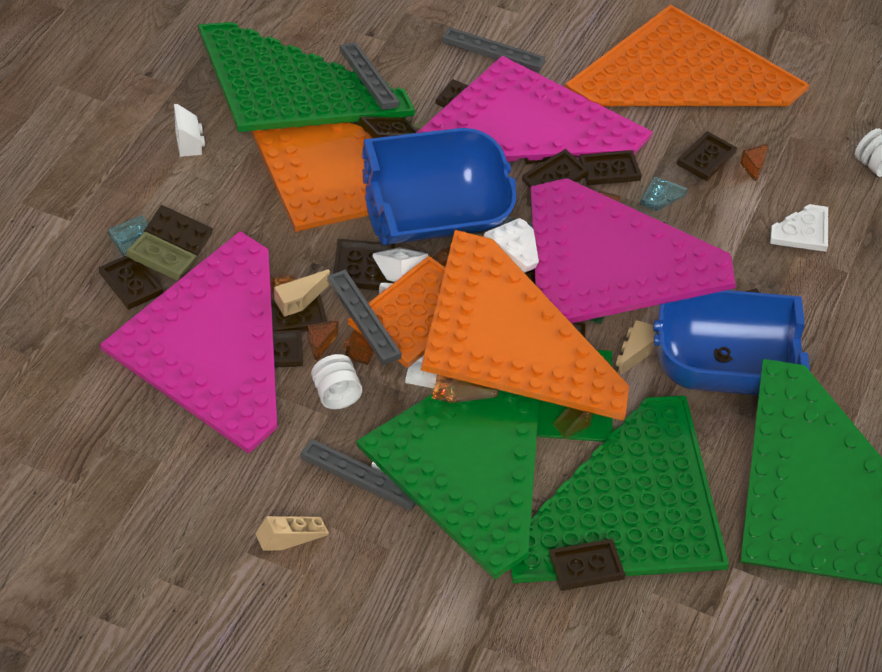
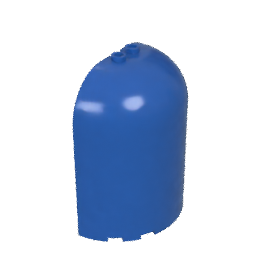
(436, 184)
(745, 322)

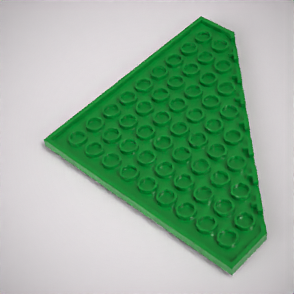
(283, 86)
(467, 470)
(811, 483)
(640, 491)

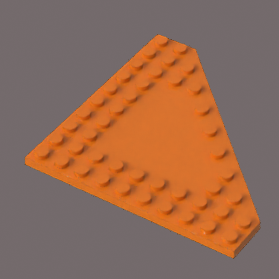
(684, 64)
(316, 171)
(510, 337)

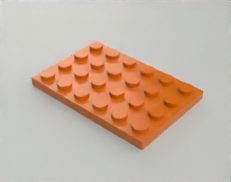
(409, 308)

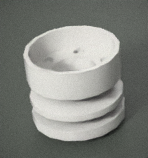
(870, 151)
(336, 381)

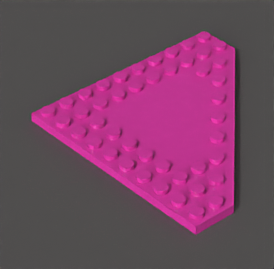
(536, 116)
(614, 259)
(211, 343)

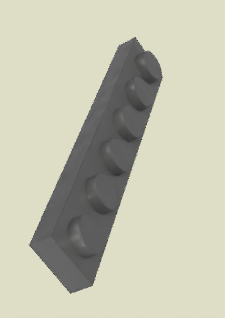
(492, 48)
(369, 76)
(364, 317)
(356, 473)

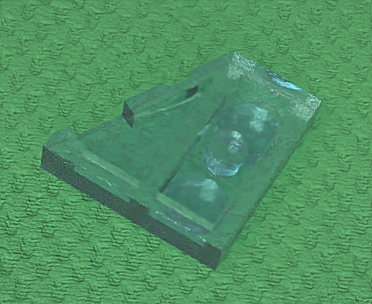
(662, 193)

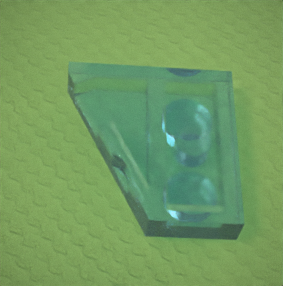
(127, 233)

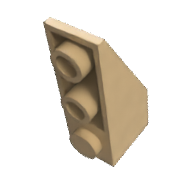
(298, 294)
(637, 347)
(286, 532)

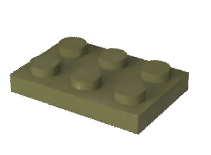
(161, 256)

